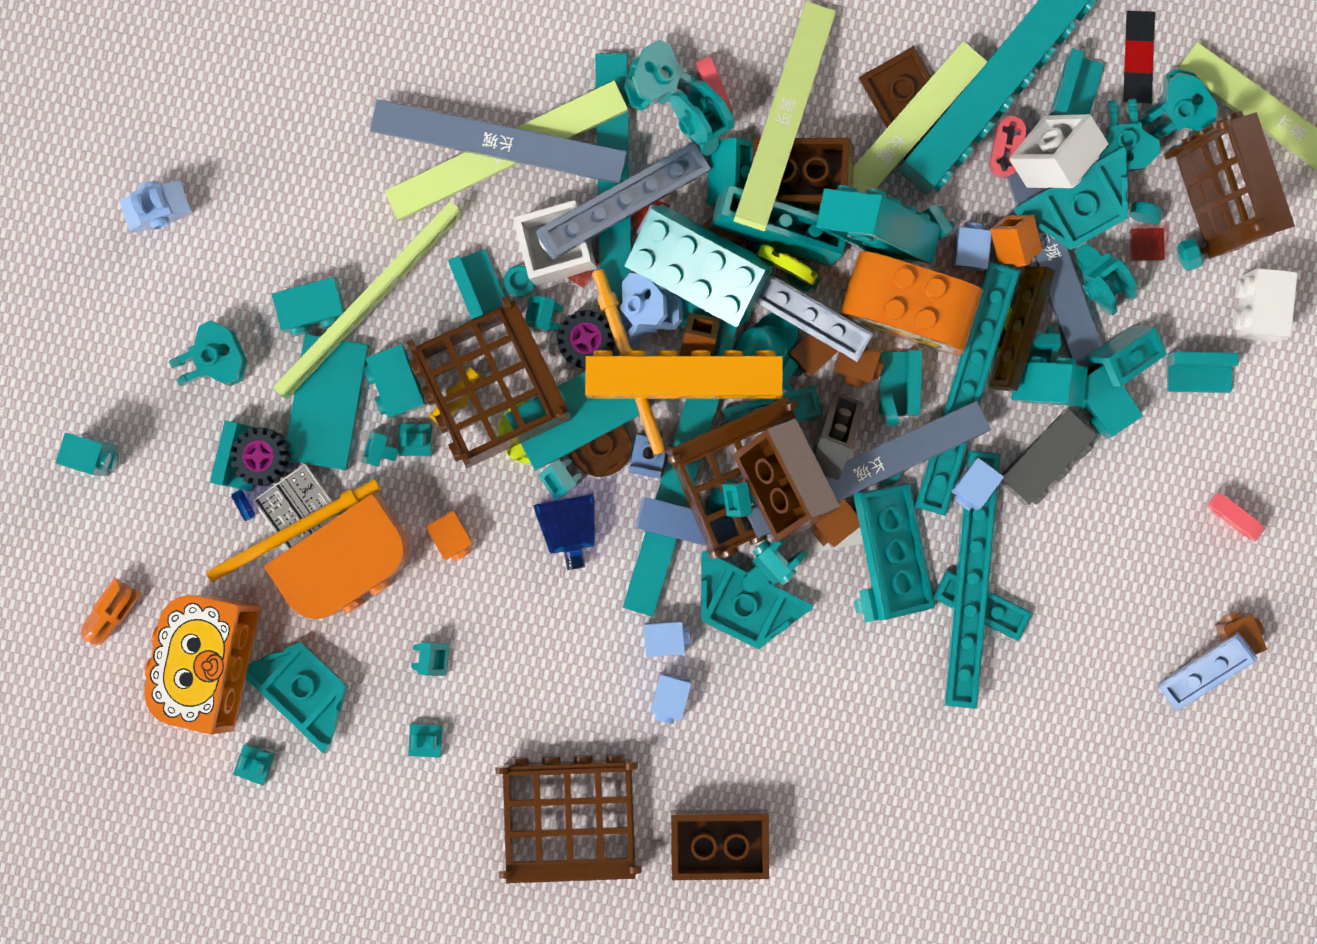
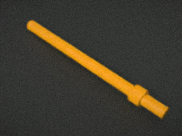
(608, 302)
(347, 500)

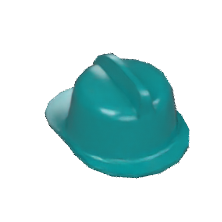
(769, 334)

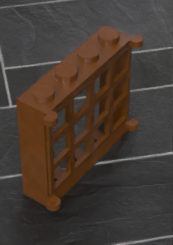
(1207, 193)
(531, 360)
(704, 446)
(569, 869)

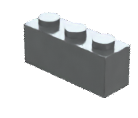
(837, 434)
(1048, 458)

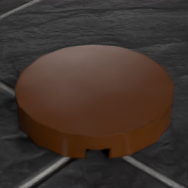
(605, 454)

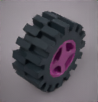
(580, 329)
(250, 455)

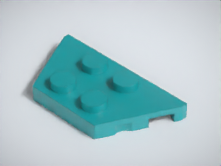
(1088, 208)
(744, 615)
(301, 691)

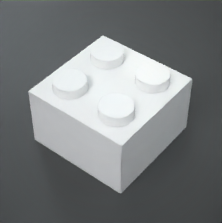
(1058, 151)
(538, 262)
(1265, 305)

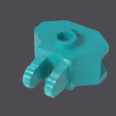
(655, 76)
(1177, 102)
(702, 116)
(1138, 143)
(1104, 278)
(210, 356)
(770, 566)

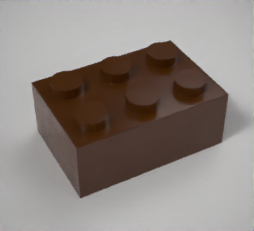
(811, 168)
(786, 480)
(720, 844)

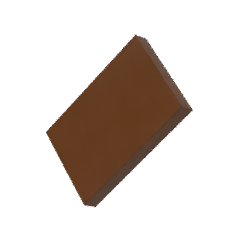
(895, 85)

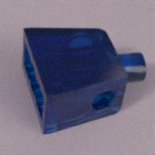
(568, 527)

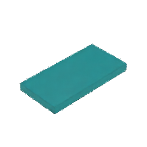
(327, 407)
(588, 422)
(894, 551)

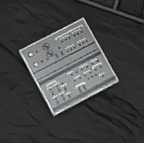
(293, 500)

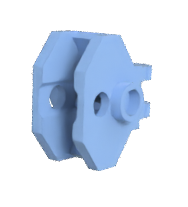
(155, 205)
(647, 308)

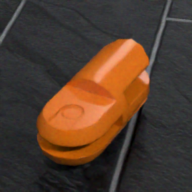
(109, 611)

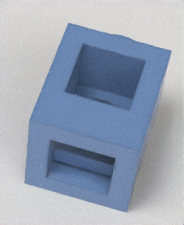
(644, 466)

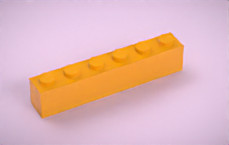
(683, 376)

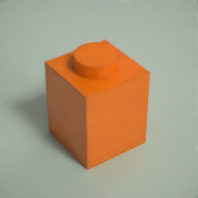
(1016, 240)
(451, 536)

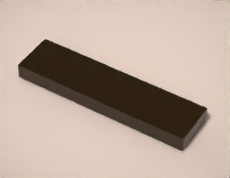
(1021, 328)

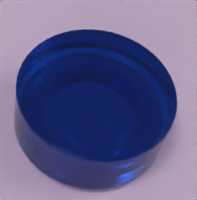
(243, 505)

